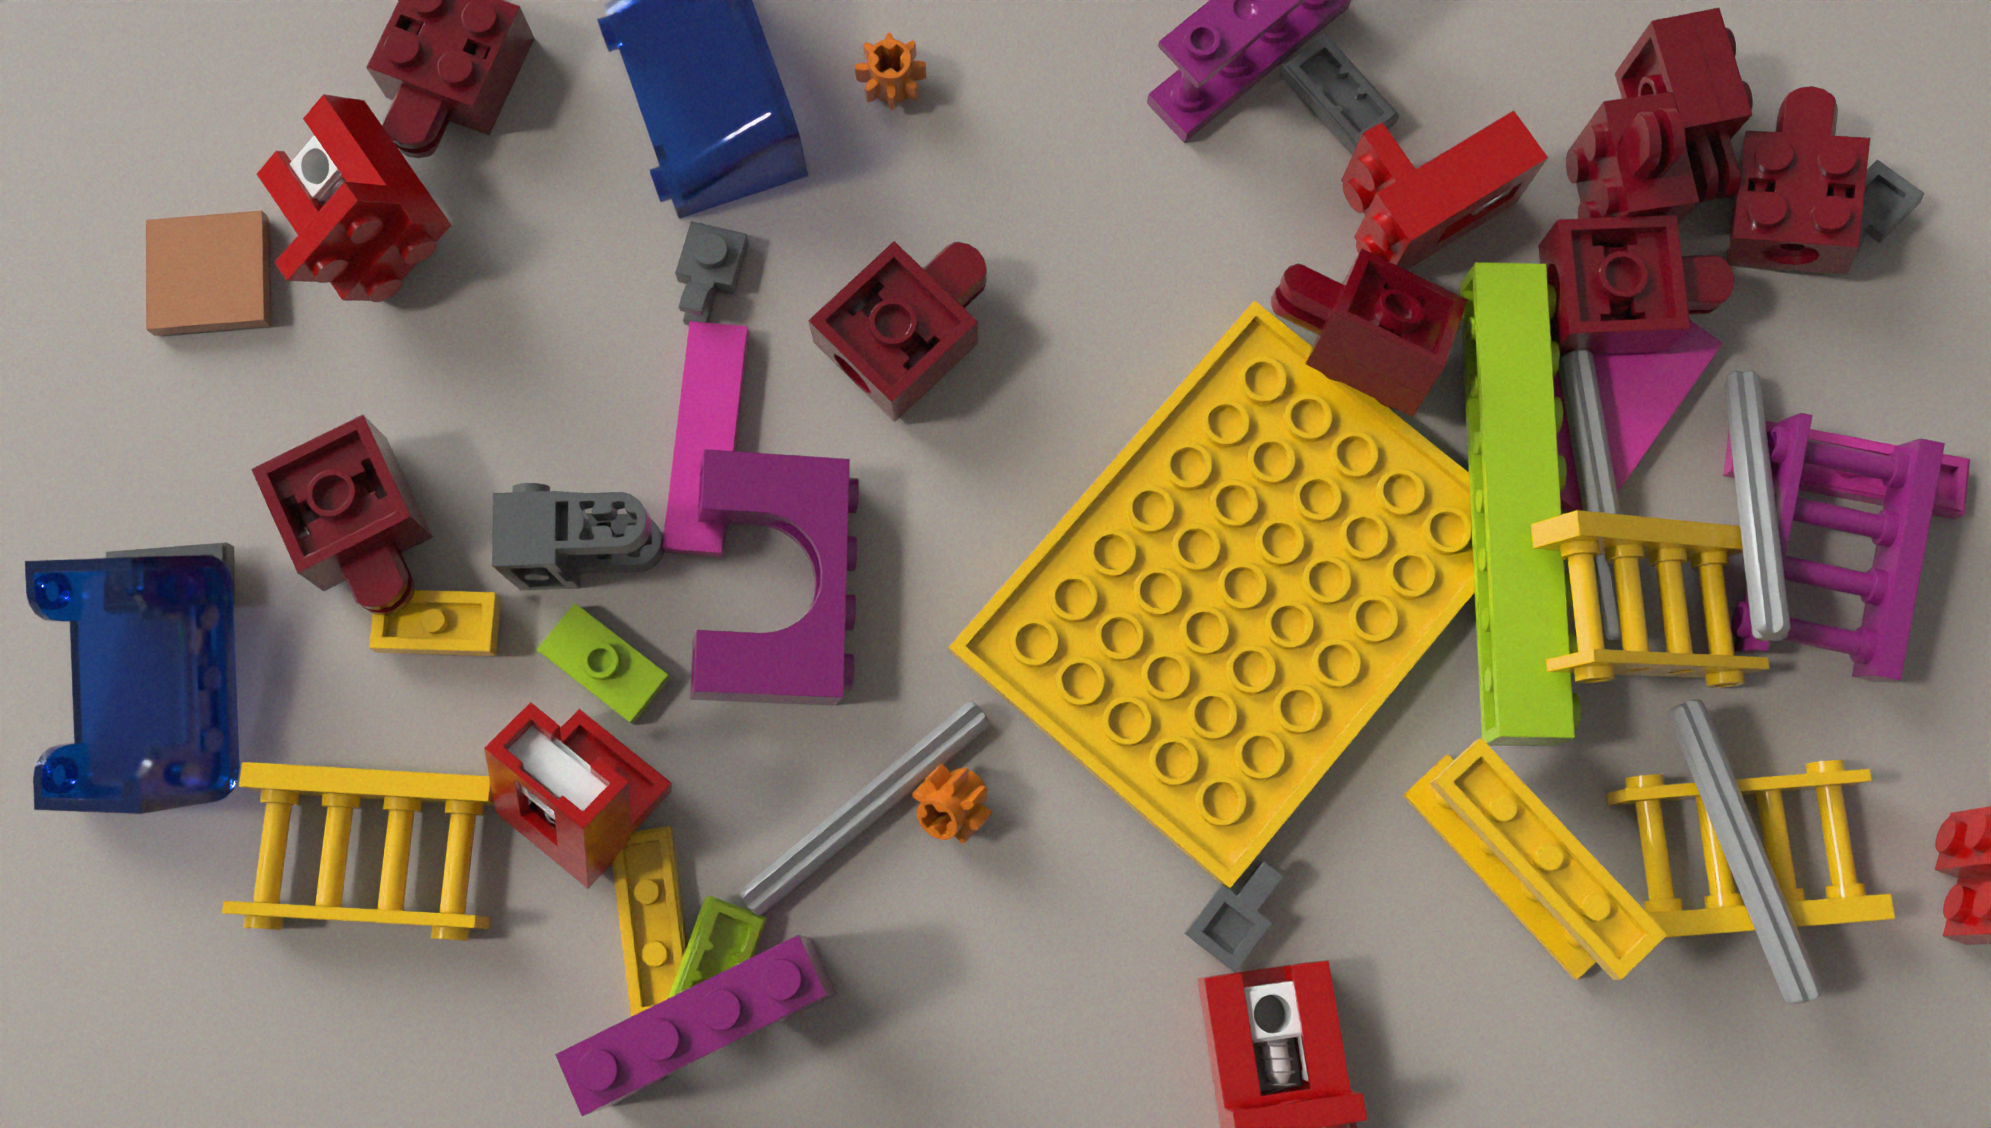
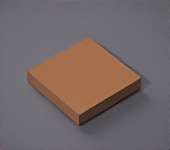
(207, 273)

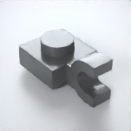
(708, 264)
(1231, 922)

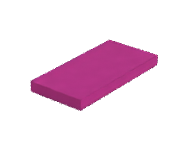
(1637, 401)

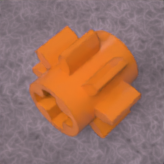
(890, 56)
(952, 804)

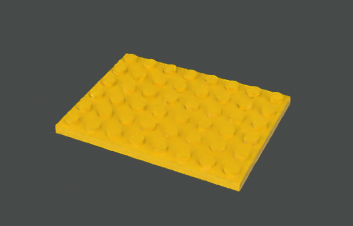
(1233, 595)

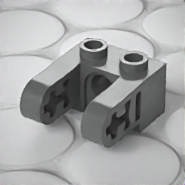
(549, 539)

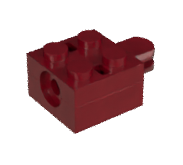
(1698, 64)
(446, 66)
(1633, 160)
(1804, 191)
(1627, 284)
(903, 323)
(1374, 330)
(356, 514)

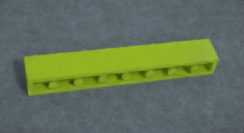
(1512, 484)

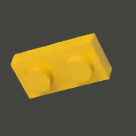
(440, 625)

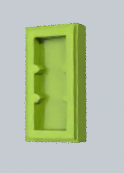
(603, 663)
(719, 941)

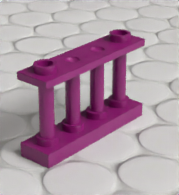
(1228, 51)
(1897, 531)

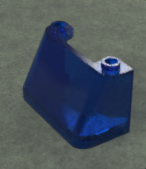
(706, 98)
(146, 683)

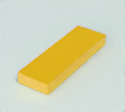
(650, 915)

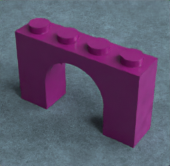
(811, 505)
(695, 1024)

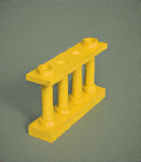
(1667, 546)
(342, 793)
(1534, 863)
(1724, 907)

